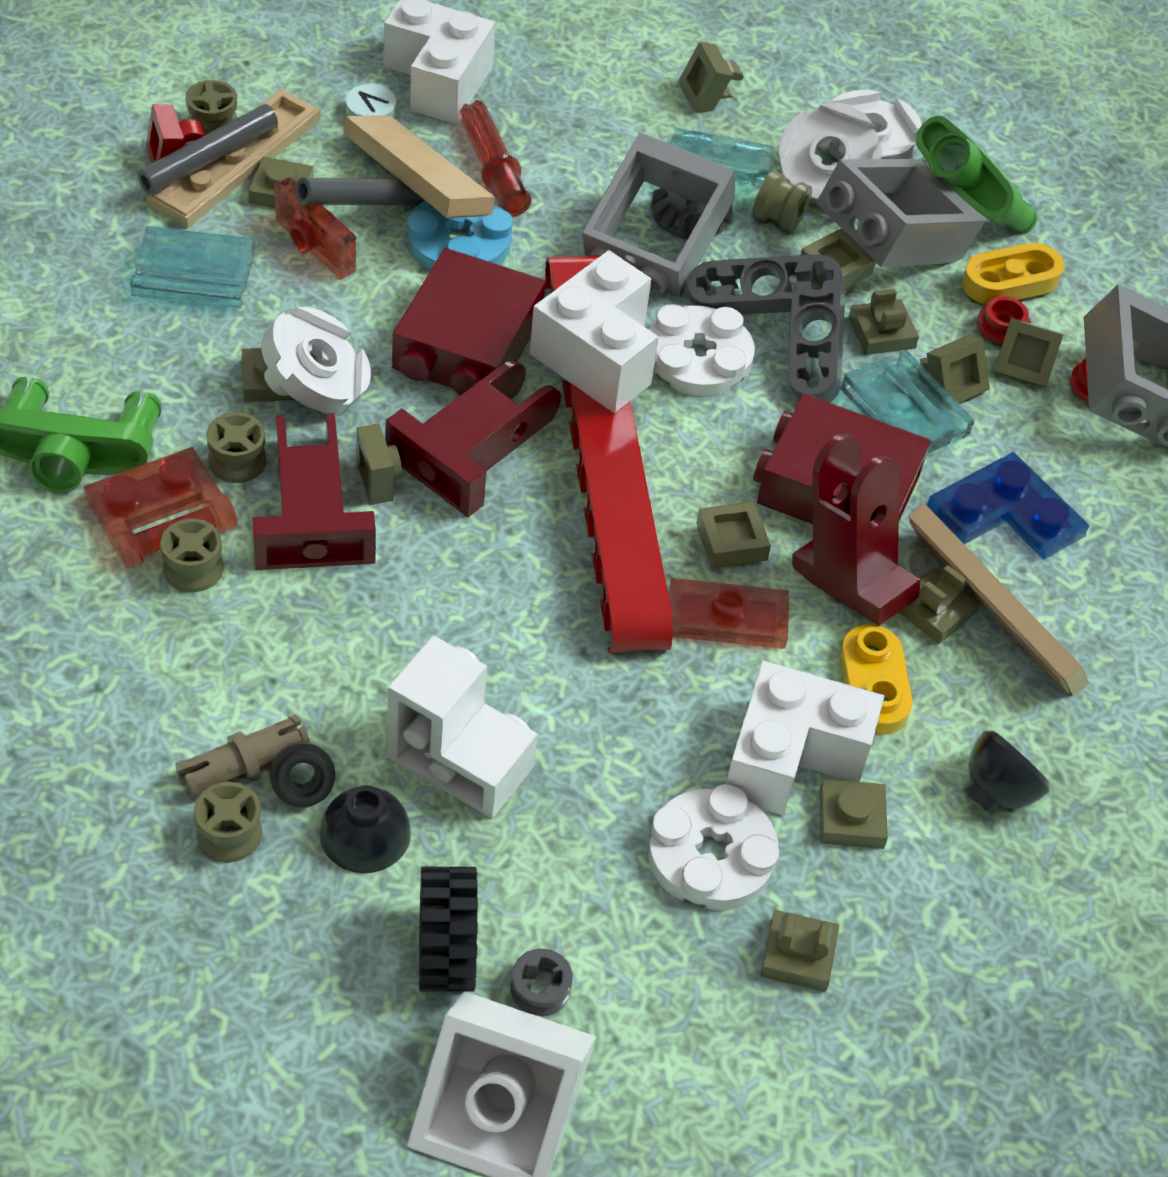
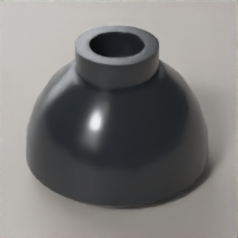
(1002, 775)
(365, 830)

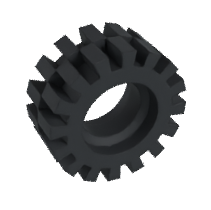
(448, 929)

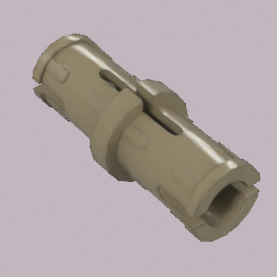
(239, 757)

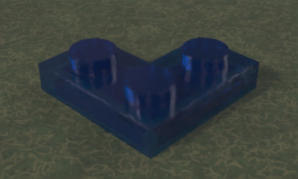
(1013, 495)

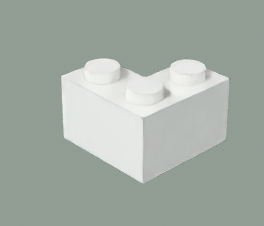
(442, 52)
(596, 331)
(800, 723)
(450, 734)

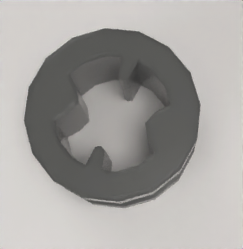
(528, 967)

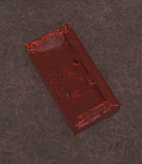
(315, 230)
(729, 613)

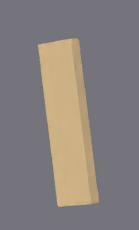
(419, 166)
(205, 188)
(999, 601)

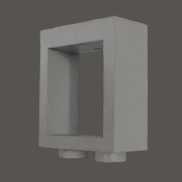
(678, 173)
(901, 211)
(1114, 333)

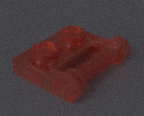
(154, 493)

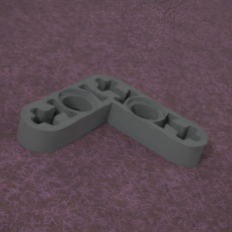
(804, 304)

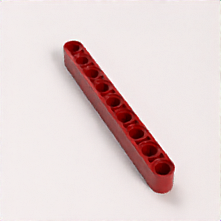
(617, 509)

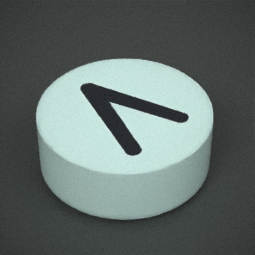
(370, 101)

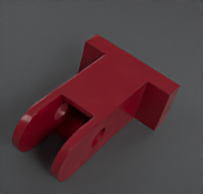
(471, 435)
(313, 521)
(856, 532)

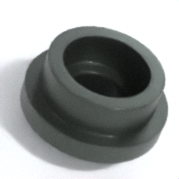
(316, 788)

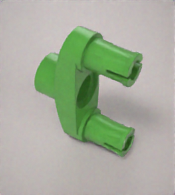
(973, 175)
(67, 445)

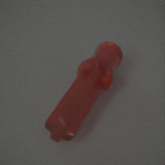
(499, 168)

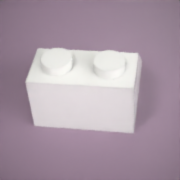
(500, 1089)

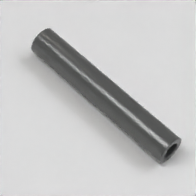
(207, 149)
(354, 192)

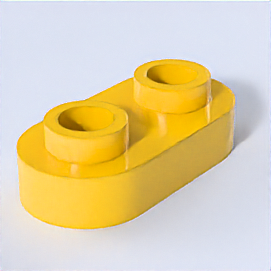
(1008, 272)
(878, 672)

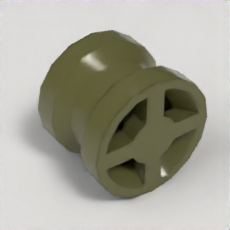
(211, 104)
(782, 201)
(245, 439)
(196, 541)
(226, 806)

